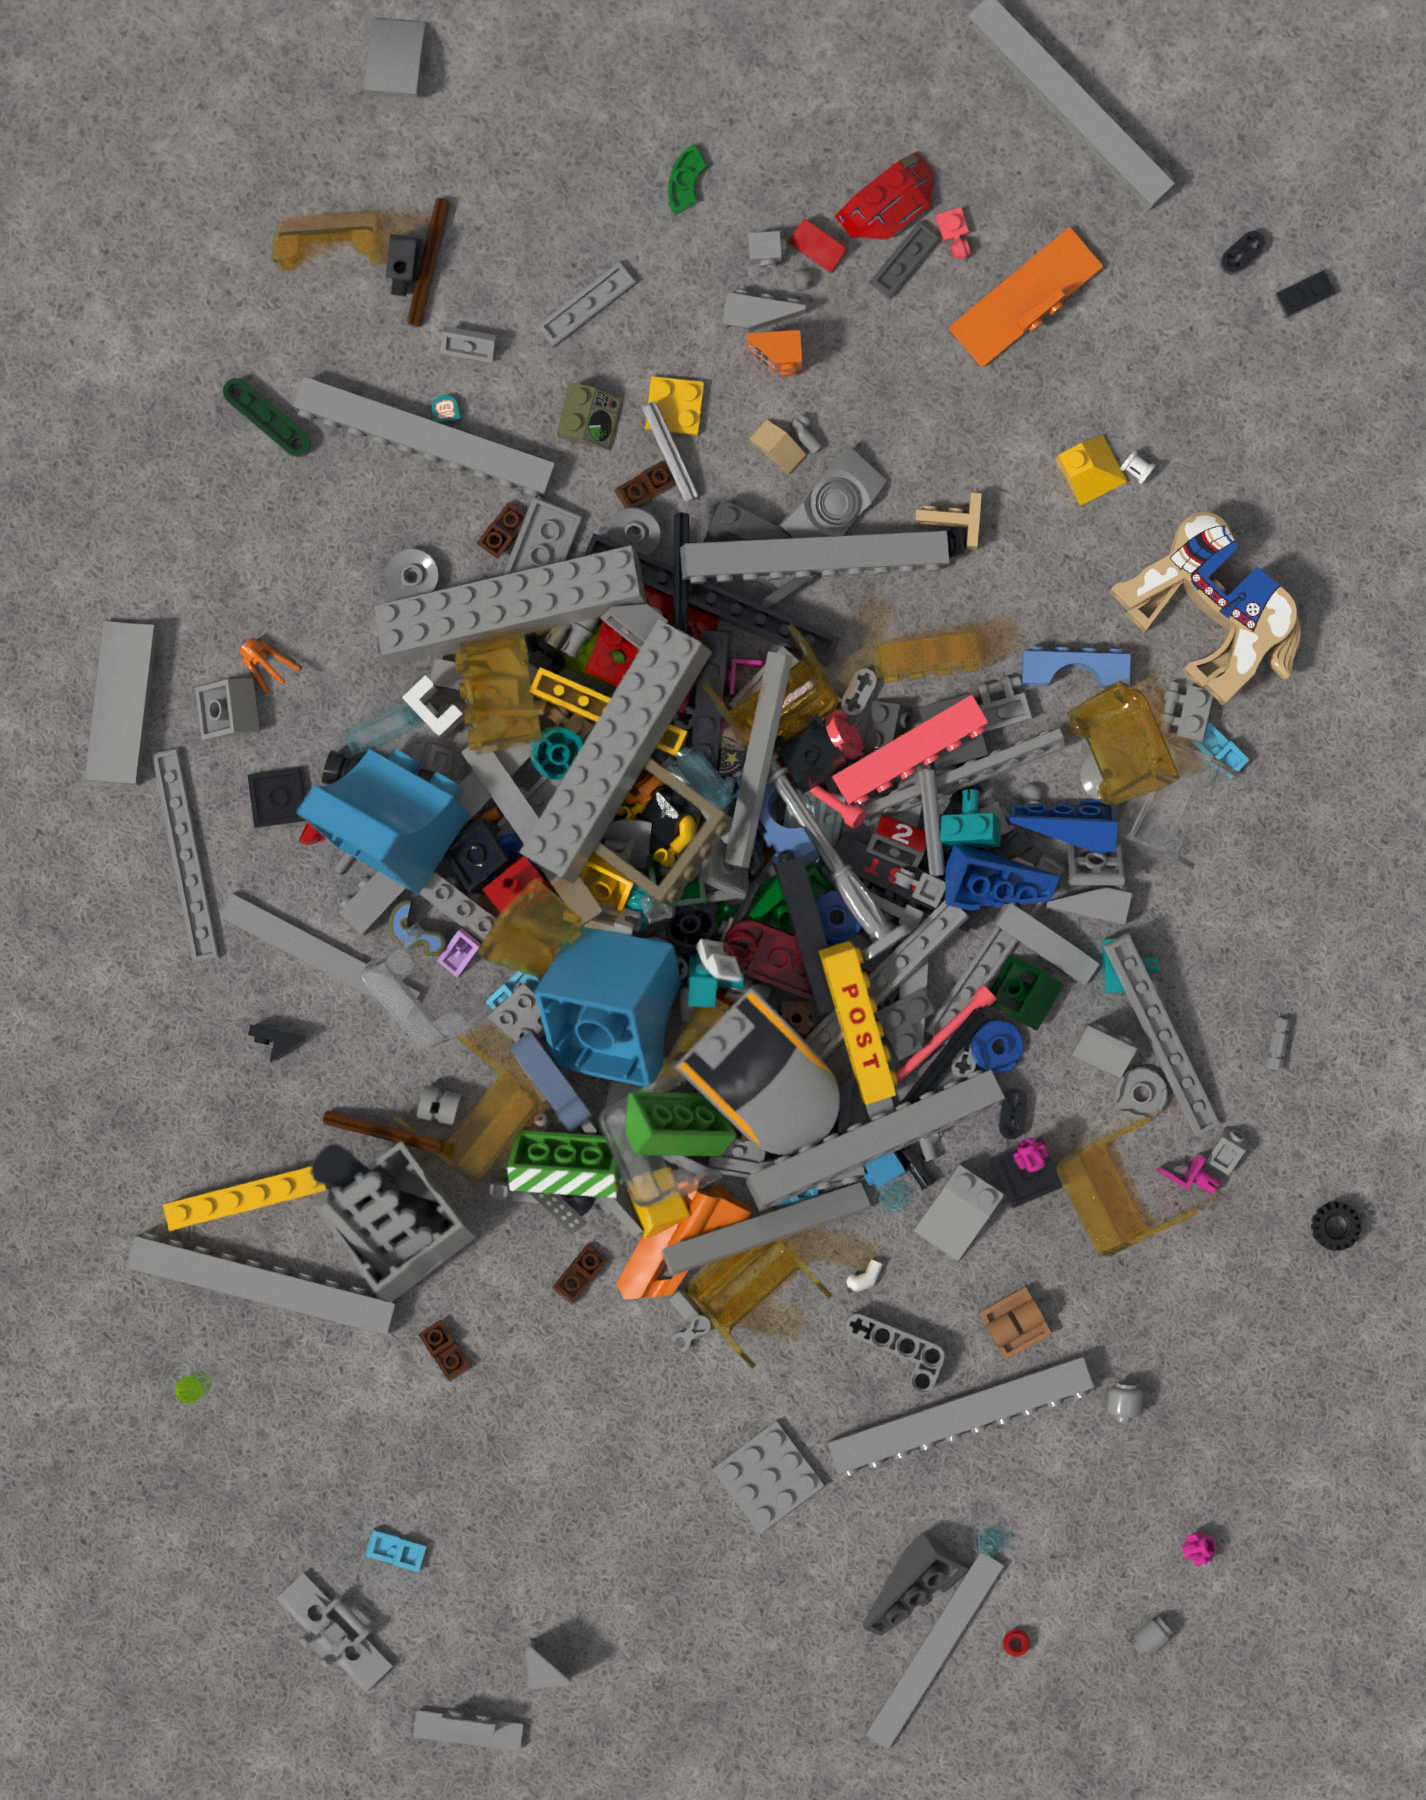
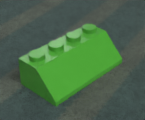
(676, 1125)

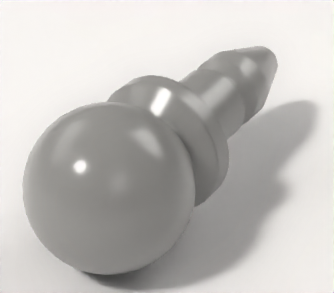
(1031, 795)

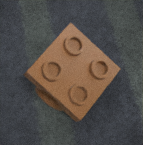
(1015, 1323)

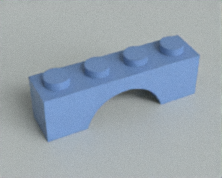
(1041, 665)
(779, 836)

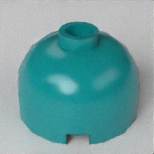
(555, 752)

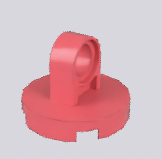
(844, 736)

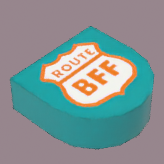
(445, 409)

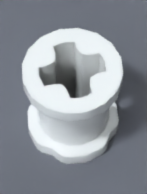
(1137, 467)

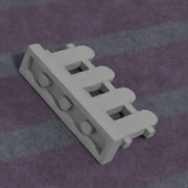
(360, 1229)

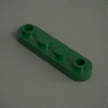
(266, 417)

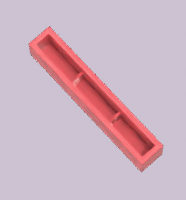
(911, 750)

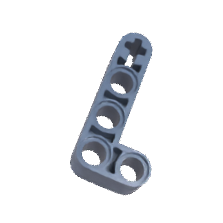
(550, 1081)

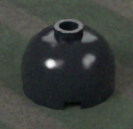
(689, 926)

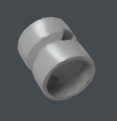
(448, 1108)

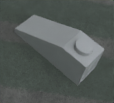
(1103, 904)

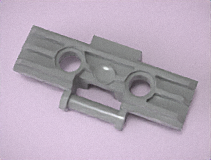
(329, 1637)

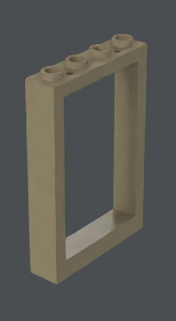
(698, 850)

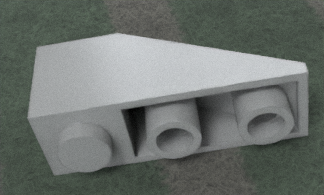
(752, 313)

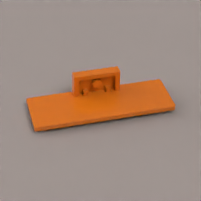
(1025, 297)

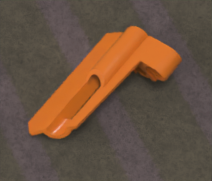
(646, 1263)

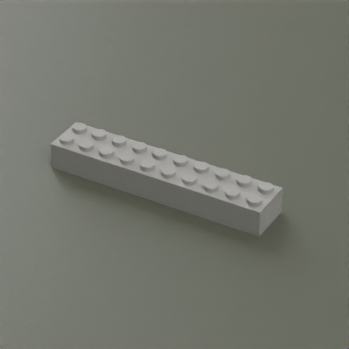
(509, 604)
(616, 751)

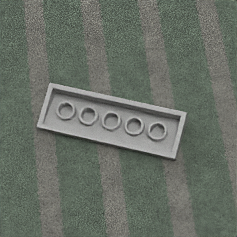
(121, 703)

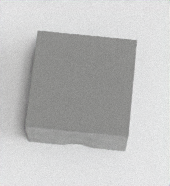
(415, 1179)

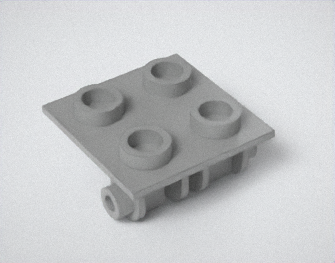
(519, 1014)

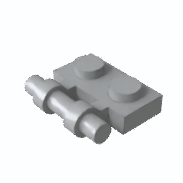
(1002, 712)
(1194, 716)

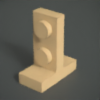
(955, 518)

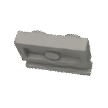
(737, 1158)

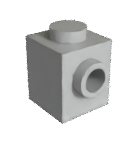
(766, 248)

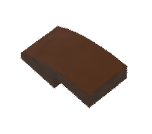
(645, 486)
(502, 531)
(579, 1274)
(445, 1350)

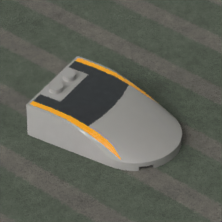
(763, 1078)

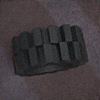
(1352, 1222)

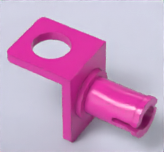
(732, 671)
(1194, 1174)

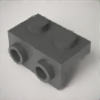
(886, 724)

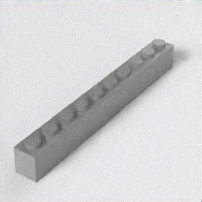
(1071, 102)
(423, 436)
(814, 555)
(379, 892)
(874, 1140)
(261, 1284)
(959, 1415)

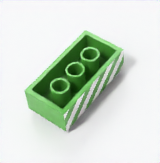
(563, 1164)

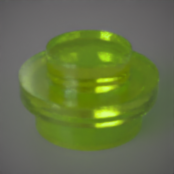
(188, 1390)

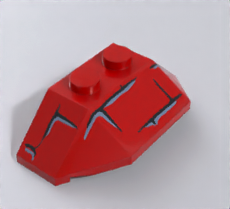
(889, 200)

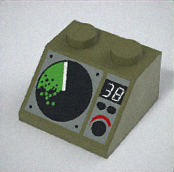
(589, 416)

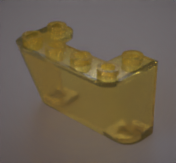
(497, 693)

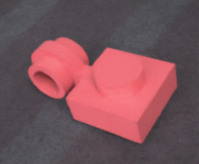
(953, 226)

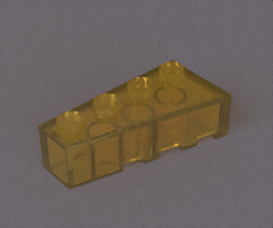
(931, 655)

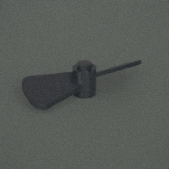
(339, 1168)

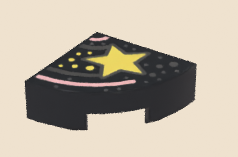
(731, 761)

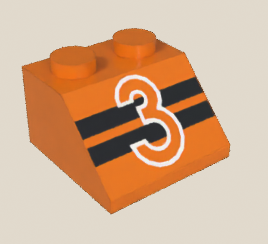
(777, 350)

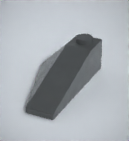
(738, 524)
(917, 1575)

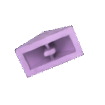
(459, 952)

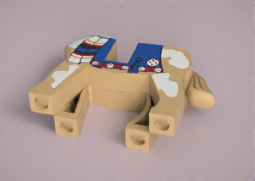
(1255, 613)

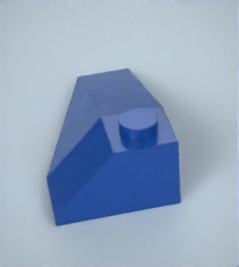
(1084, 825)
(985, 879)

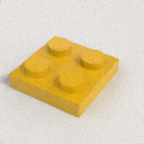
(678, 402)

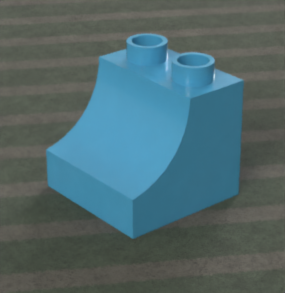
(389, 816)
(609, 1005)

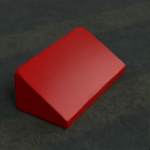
(817, 245)

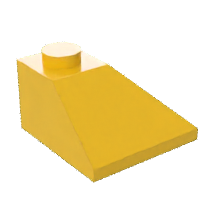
(1090, 469)
(606, 882)

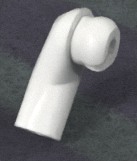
(865, 1280)

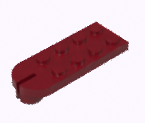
(768, 956)

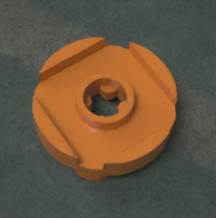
(643, 786)

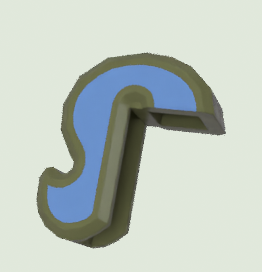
(398, 924)

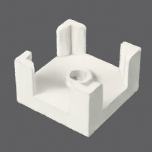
(419, 695)

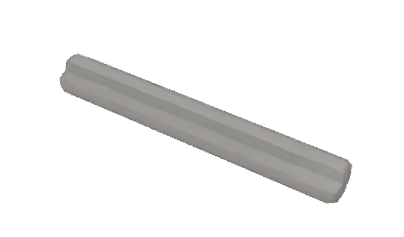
(670, 451)
(932, 822)

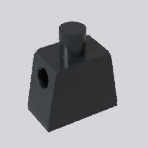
(400, 250)

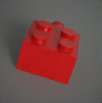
(514, 881)

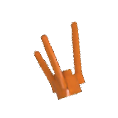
(255, 653)

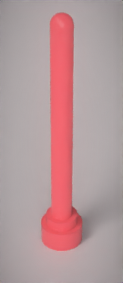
(851, 814)
(981, 999)

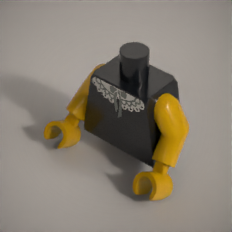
(671, 819)

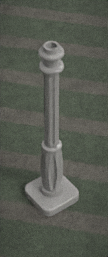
(849, 885)

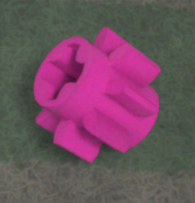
(1031, 1154)
(1199, 1548)

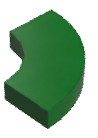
(683, 179)

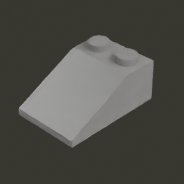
(958, 1212)

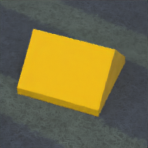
(661, 1216)

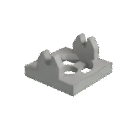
(1076, 877)

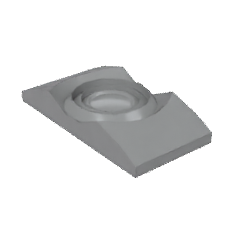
(835, 498)

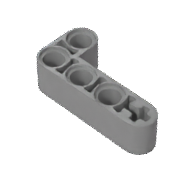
(892, 1345)

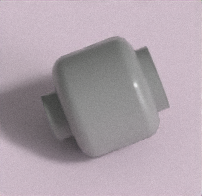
(1124, 1401)

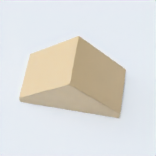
(778, 446)

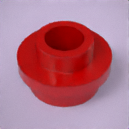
(1018, 1651)

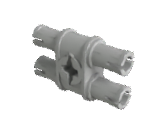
(578, 636)

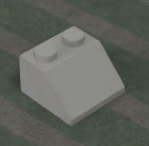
(227, 709)

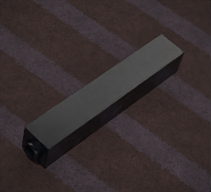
(804, 924)

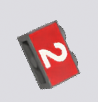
(897, 842)

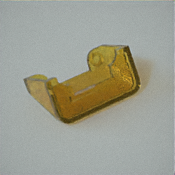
(359, 227)
(1124, 743)
(531, 931)

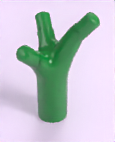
(724, 912)

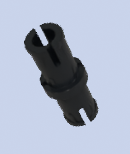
(915, 1166)

